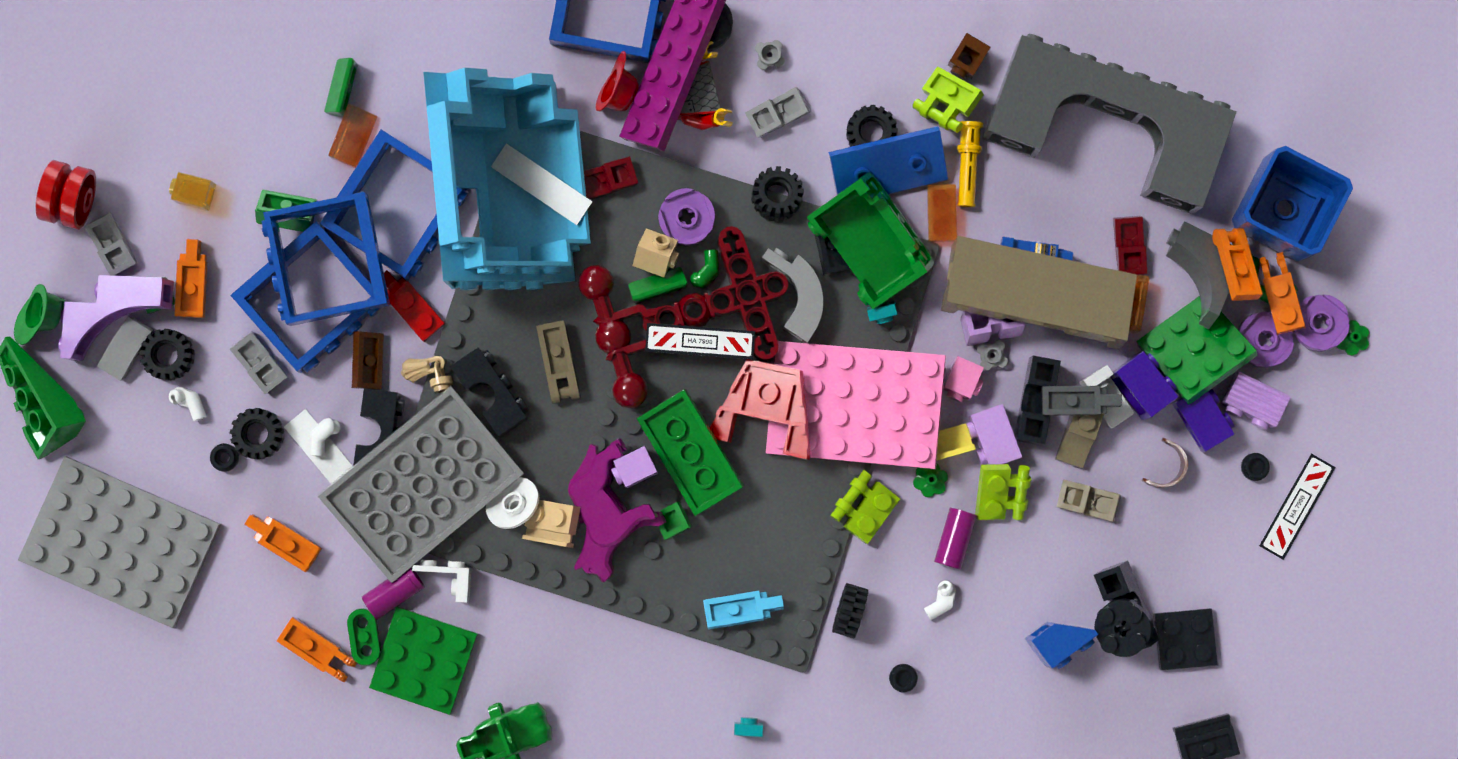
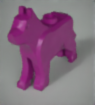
(603, 512)

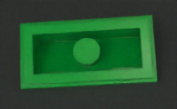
(341, 86)
(275, 200)
(657, 286)

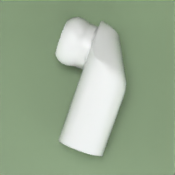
(189, 399)
(321, 433)
(944, 600)

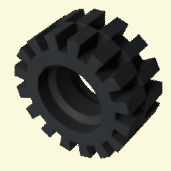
(868, 114)
(783, 179)
(150, 349)
(240, 428)
(850, 610)

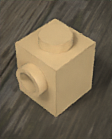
(656, 253)

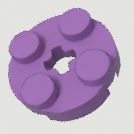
(695, 203)
(1337, 323)
(1267, 355)

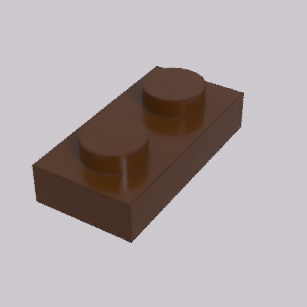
(367, 360)

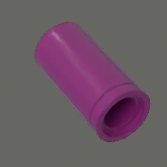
(955, 538)
(390, 595)

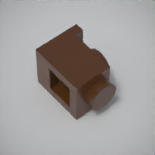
(972, 48)

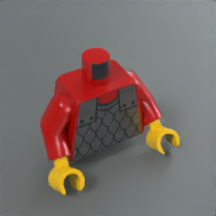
(702, 104)

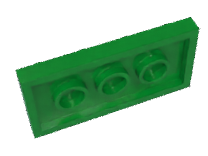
(690, 452)

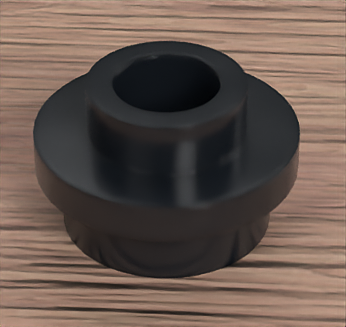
(216, 454)

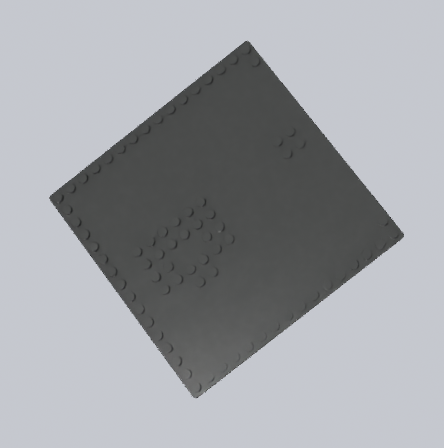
(760, 538)

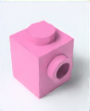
(963, 380)

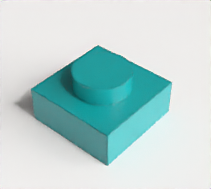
(883, 312)
(748, 727)

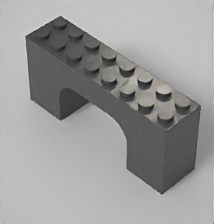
(1183, 126)

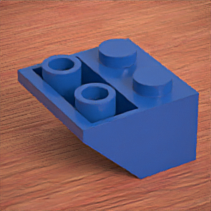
(1057, 641)

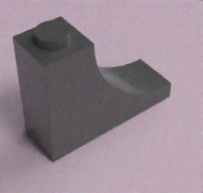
(1201, 260)

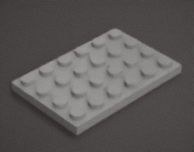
(420, 484)
(119, 542)

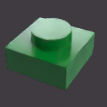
(676, 521)

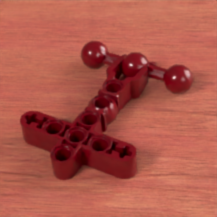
(614, 335)

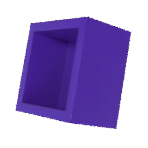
(1144, 385)

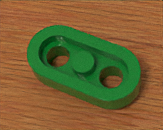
(363, 636)

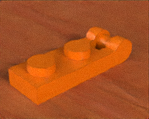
(1237, 264)

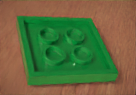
(1196, 355)
(423, 660)

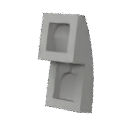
(777, 112)
(110, 244)
(124, 348)
(258, 362)

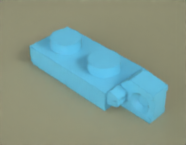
(740, 609)

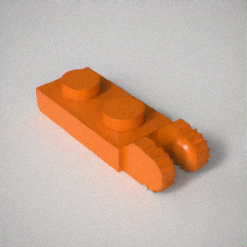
(1282, 297)
(314, 648)

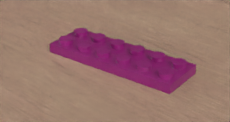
(671, 72)

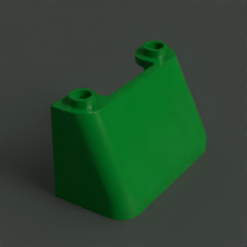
(872, 239)

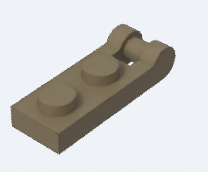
(557, 360)

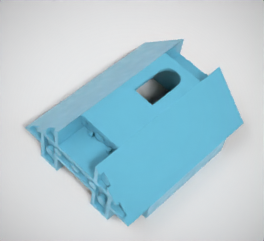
(519, 235)

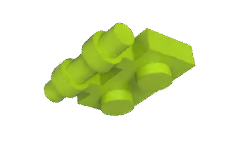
(952, 92)
(994, 488)
(871, 511)

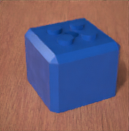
(1311, 190)

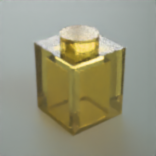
(192, 191)

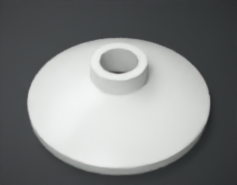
(519, 494)

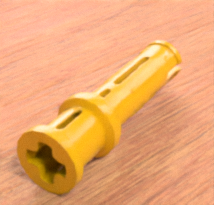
(969, 150)

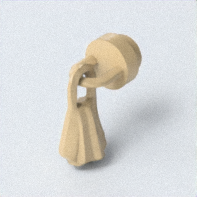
(417, 368)

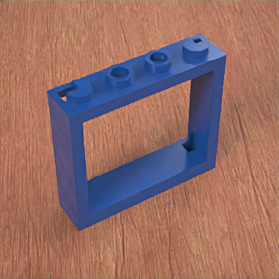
(642, 54)
(355, 184)
(277, 257)
(264, 277)

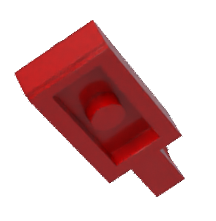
(412, 307)

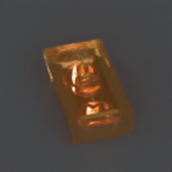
(941, 213)

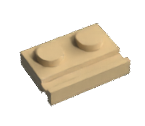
(553, 524)

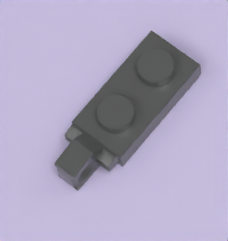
(1077, 400)

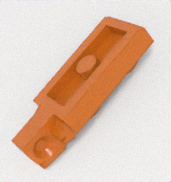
(191, 282)
(284, 542)

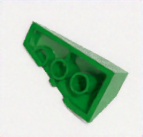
(47, 408)

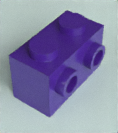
(1205, 420)

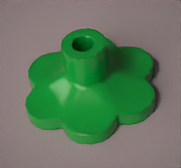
(1353, 345)
(928, 488)

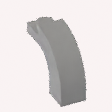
(808, 291)

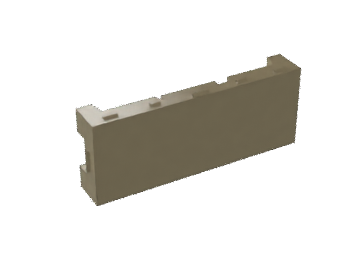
(1039, 290)

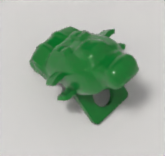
(506, 733)

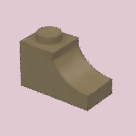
(1078, 439)

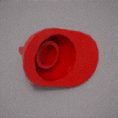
(618, 89)

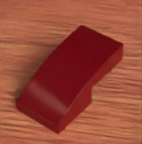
(609, 178)
(1129, 245)

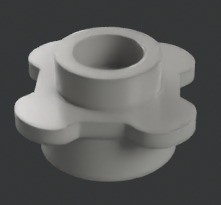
(772, 47)
(996, 348)

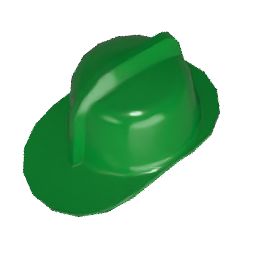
(38, 314)

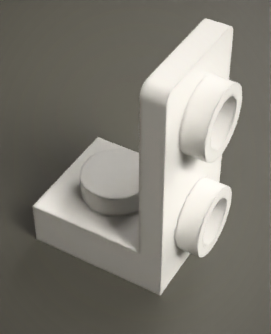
(1102, 378)
(461, 586)

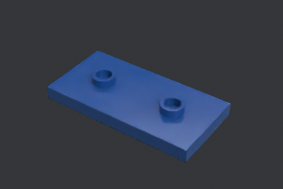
(896, 161)

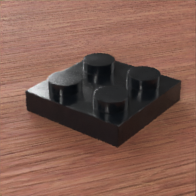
(1185, 639)

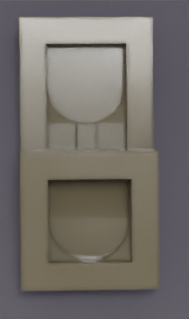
(1088, 500)

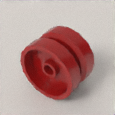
(65, 194)

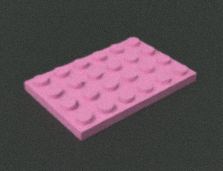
(866, 404)

